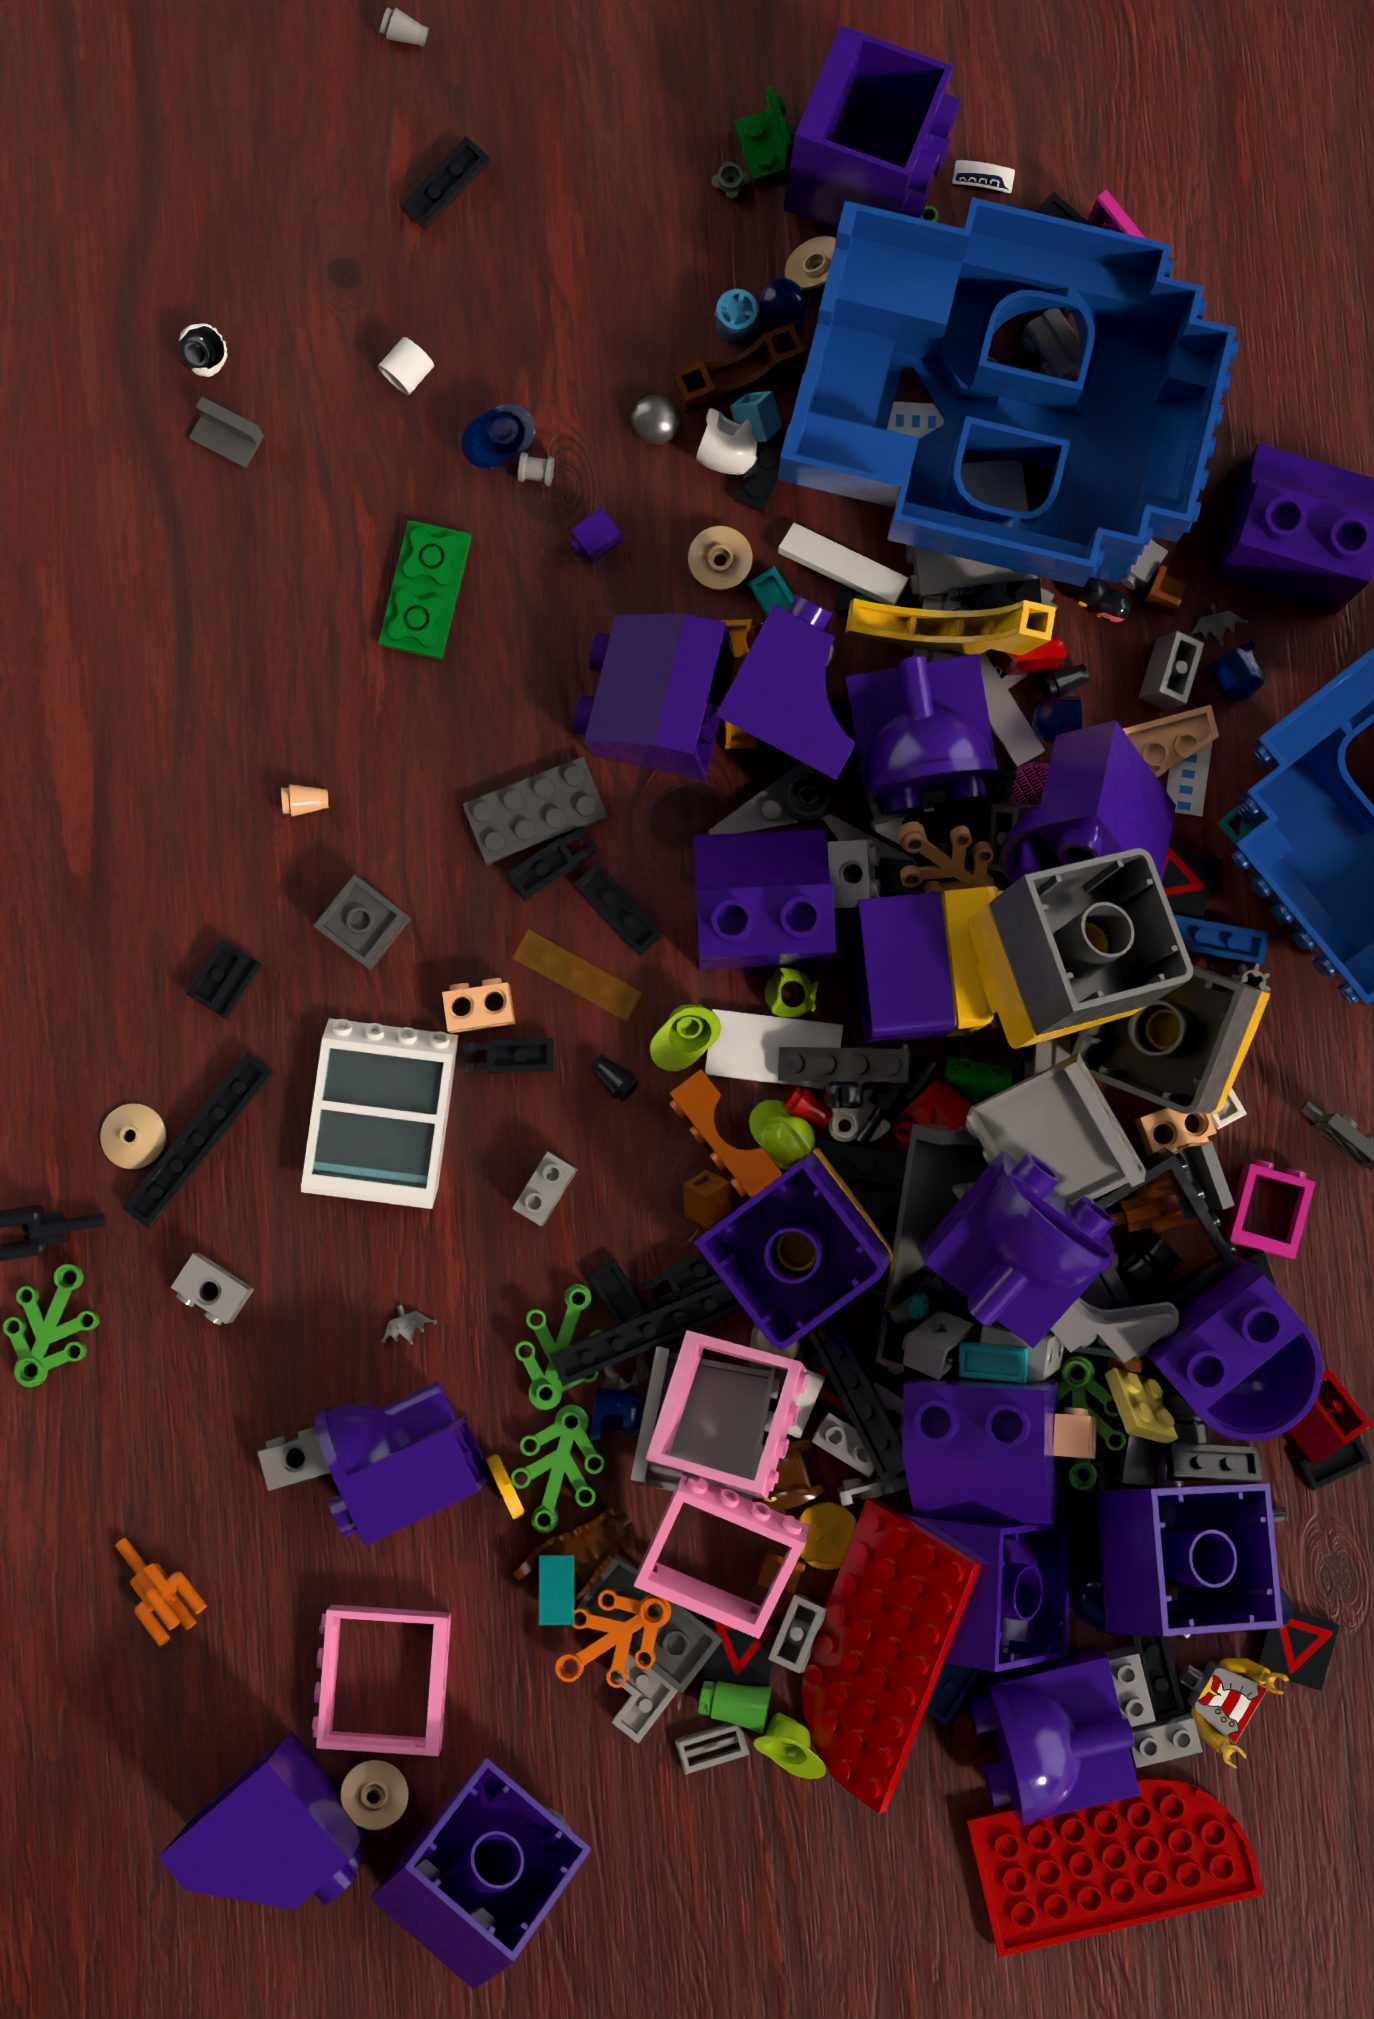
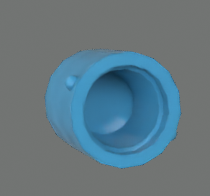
(736, 316)

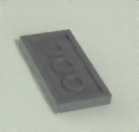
(535, 811)
(680, 1644)

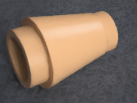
(302, 799)

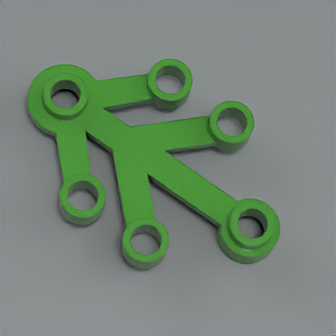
(46, 1329)
(563, 1339)
(1079, 1389)
(560, 1462)

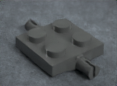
(1343, 1134)

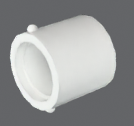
(406, 366)

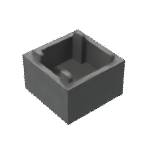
(362, 922)

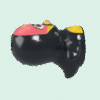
(1106, 602)

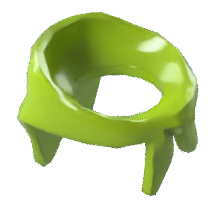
(773, 992)

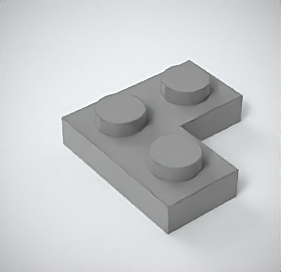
(647, 1700)

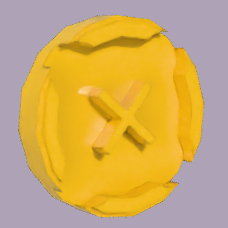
(505, 1486)
(827, 1535)

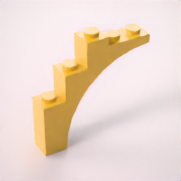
(1006, 629)

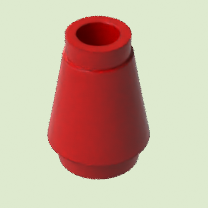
(804, 1104)

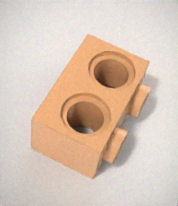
(478, 1016)
(1175, 1125)
(1075, 1434)

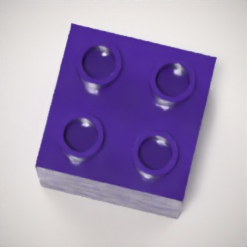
(871, 131)

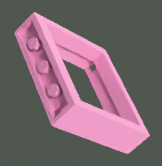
(676, 1399)
(704, 1597)
(325, 1690)

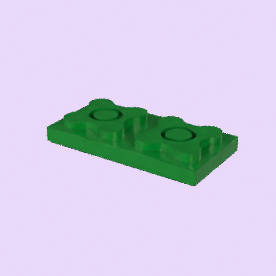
(425, 590)

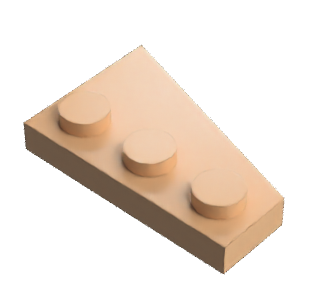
(1173, 738)

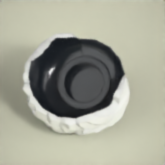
(202, 349)

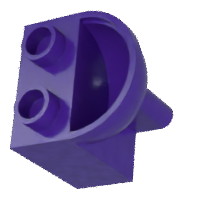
(923, 732)
(1092, 805)
(1020, 1247)
(1241, 1357)
(398, 1461)
(1055, 1736)

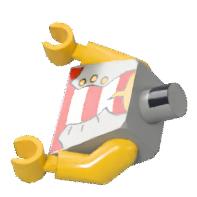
(1226, 1699)

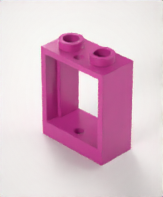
(1241, 1201)

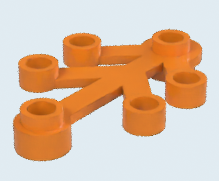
(618, 1634)

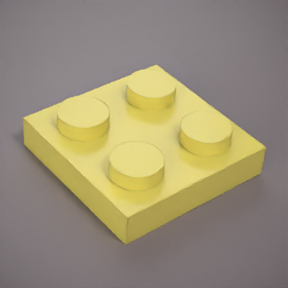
(1141, 1406)

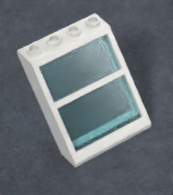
(379, 1113)

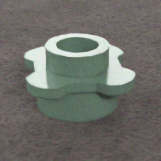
(734, 171)

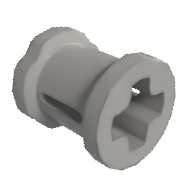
(536, 469)

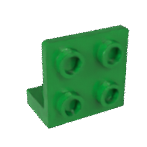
(766, 139)

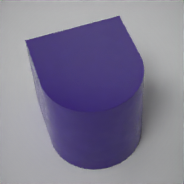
(1197, 1538)

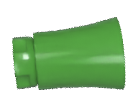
(736, 1704)

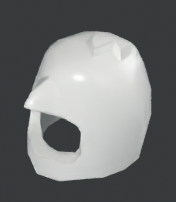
(727, 445)

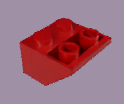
(1037, 661)
(934, 1105)
(1330, 1422)

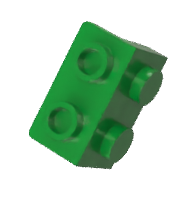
(975, 1079)

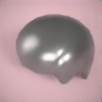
(655, 419)

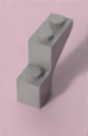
(1124, 1330)

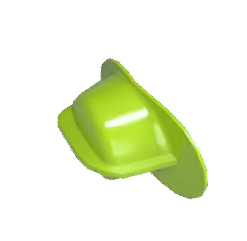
(684, 1037)
(782, 1136)
(790, 1747)

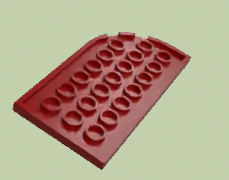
(882, 1649)
(1110, 1865)

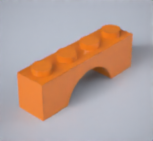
(750, 1168)

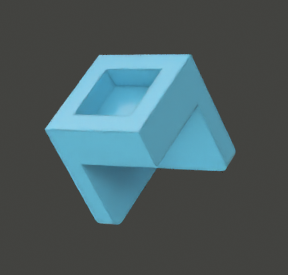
(761, 412)

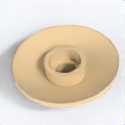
(811, 262)
(720, 542)
(149, 1137)
(381, 1779)

